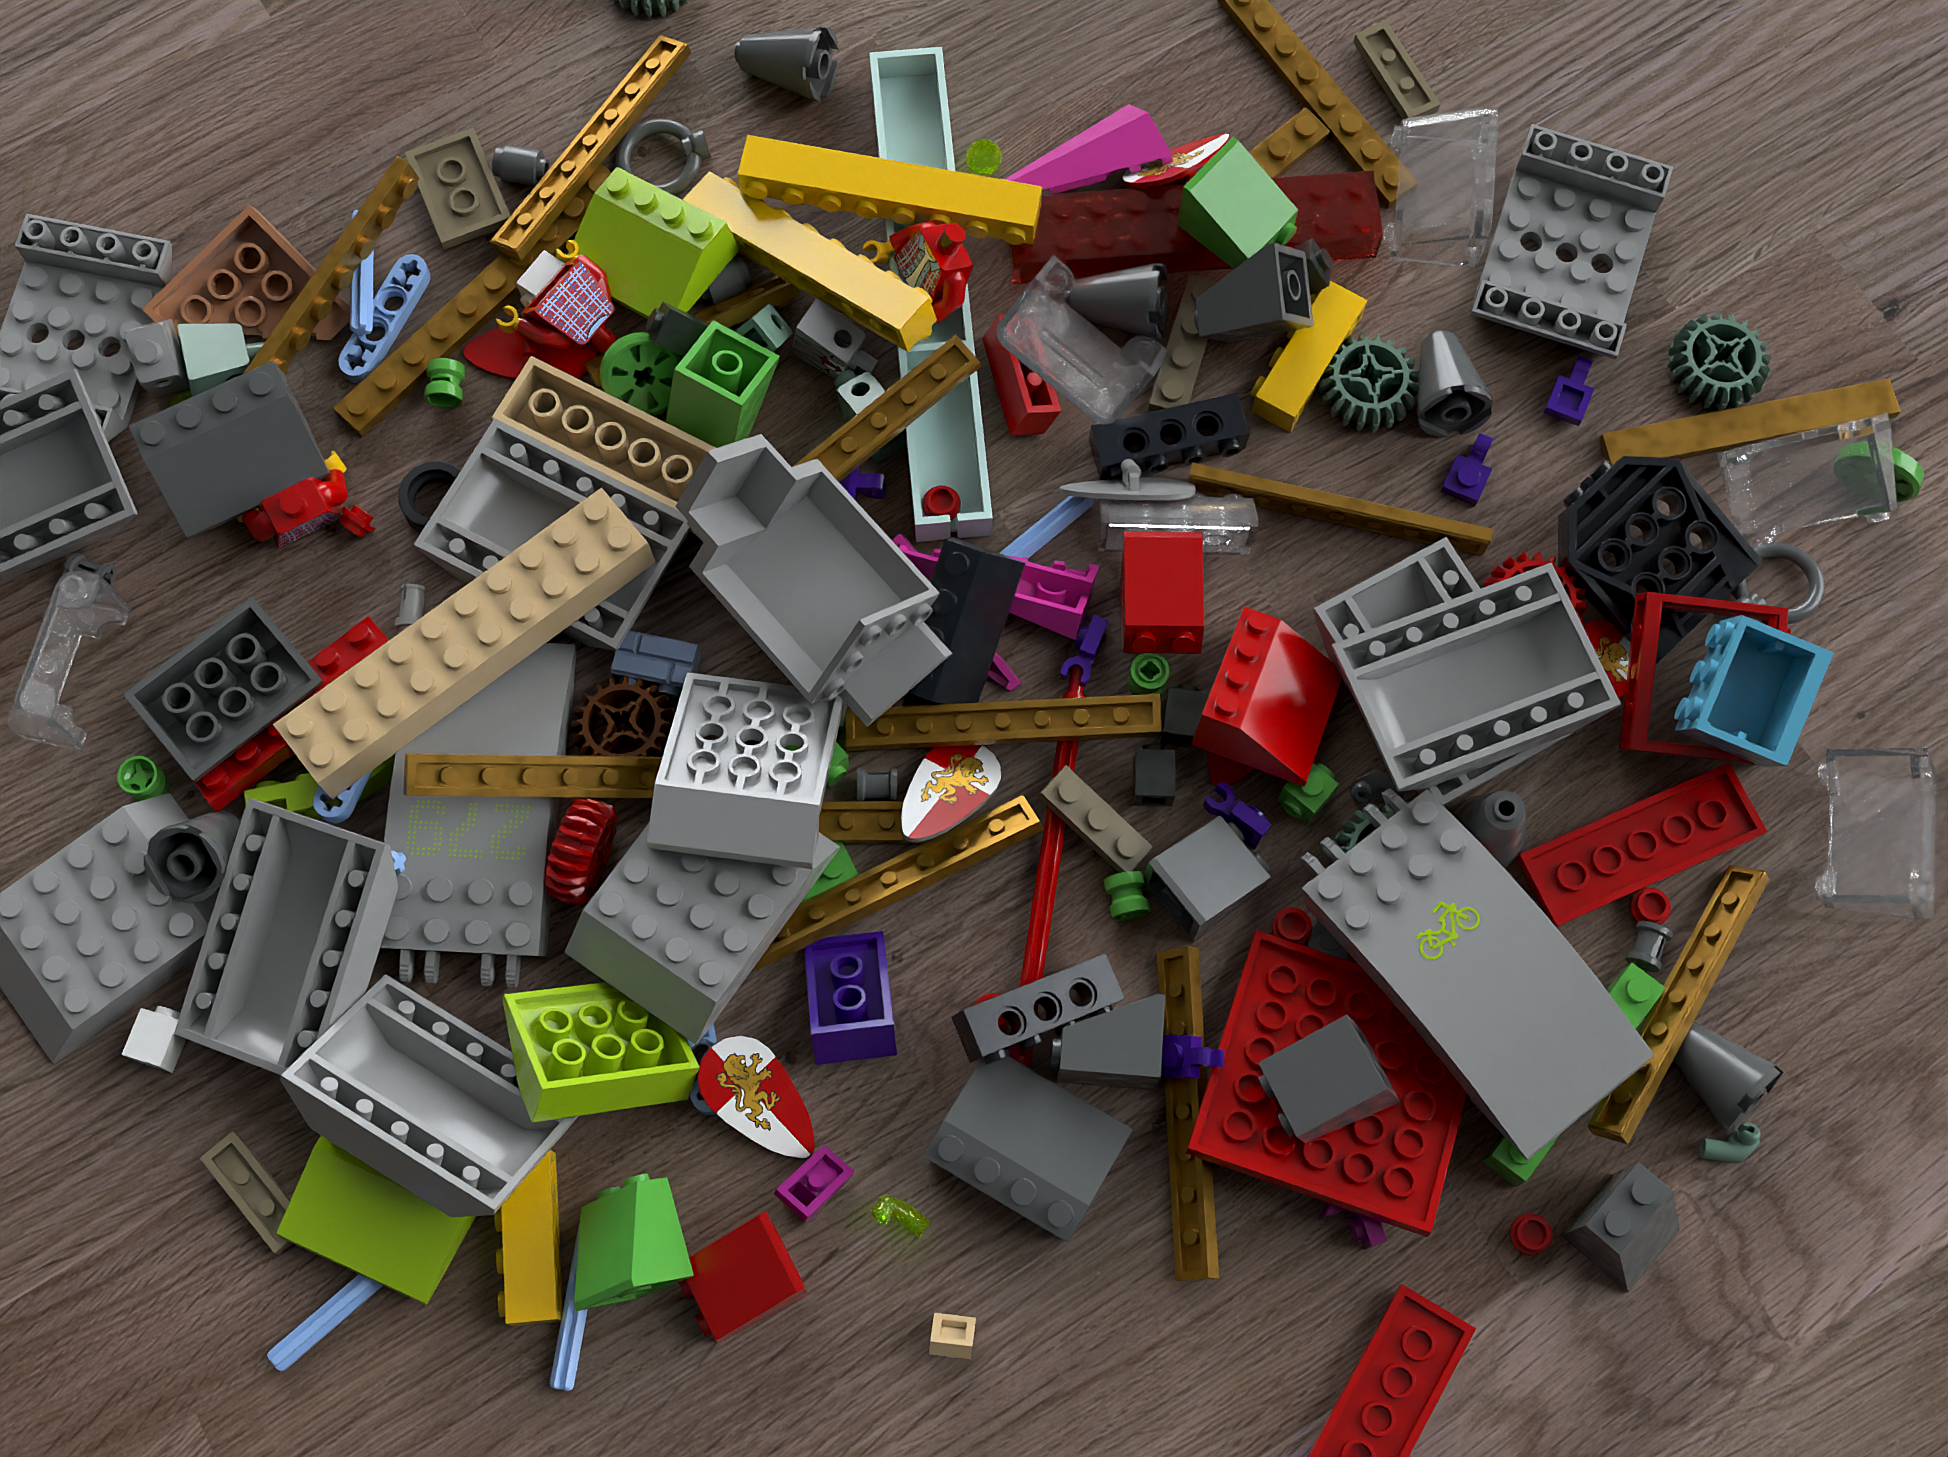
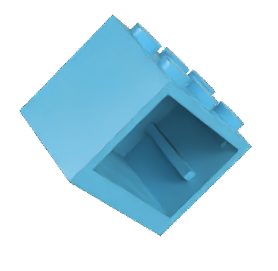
(1752, 691)

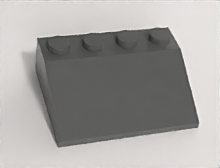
(229, 448)
(223, 689)
(1028, 1144)

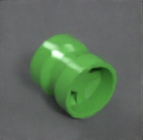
(444, 383)
(1148, 682)
(136, 774)
(1126, 895)

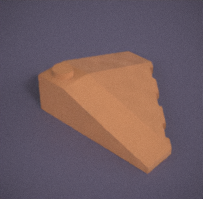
(244, 279)

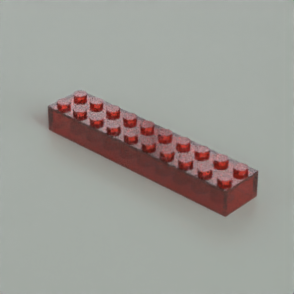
(1139, 227)

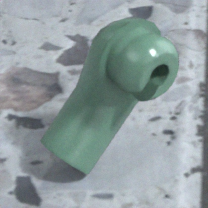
(1735, 1147)

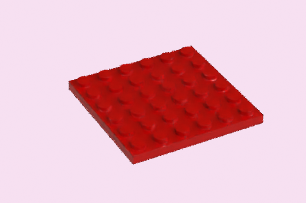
(1378, 1166)

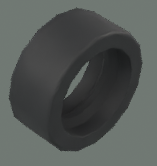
(415, 482)

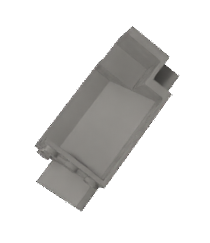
(811, 577)

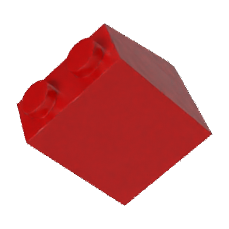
(1162, 592)
(742, 1279)

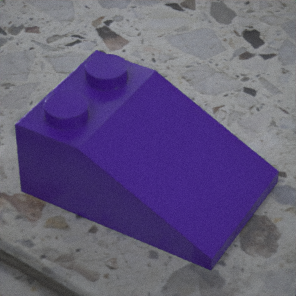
(849, 998)

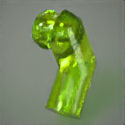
(904, 1213)

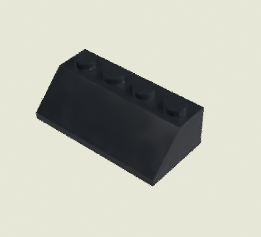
(968, 618)

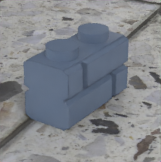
(656, 661)

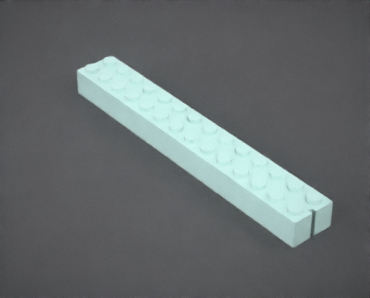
(947, 439)

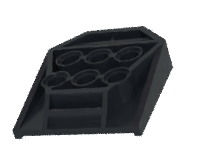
(1627, 495)

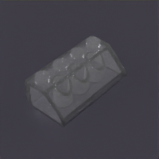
(1225, 522)

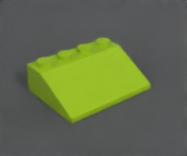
(652, 244)
(593, 1052)
(371, 1224)

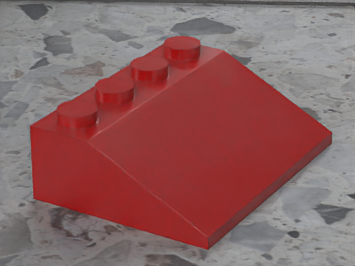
(1269, 699)

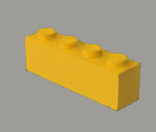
(1301, 364)
(531, 1249)

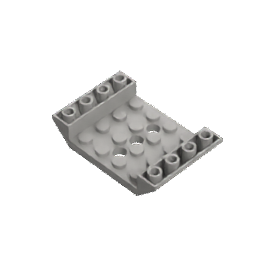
(1577, 201)
(88, 287)
(739, 796)

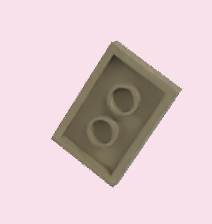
(458, 188)

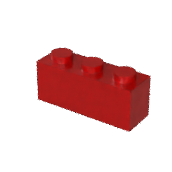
(1026, 398)

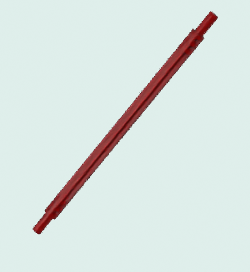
(1047, 875)

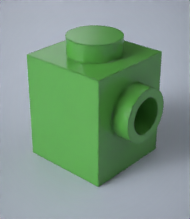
(1307, 801)

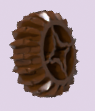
(640, 702)

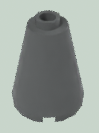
(792, 59)
(1124, 299)
(1450, 388)
(1496, 823)
(192, 856)
(1724, 1074)

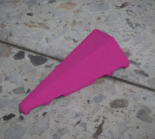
(1102, 150)
(1045, 595)

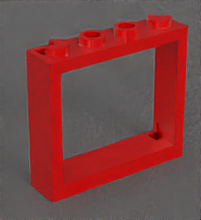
(1643, 661)

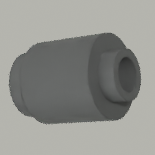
(519, 165)
(729, 282)

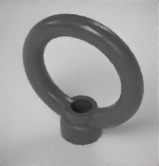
(693, 142)
(1809, 567)

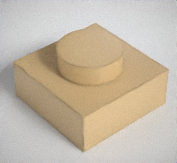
(952, 1336)

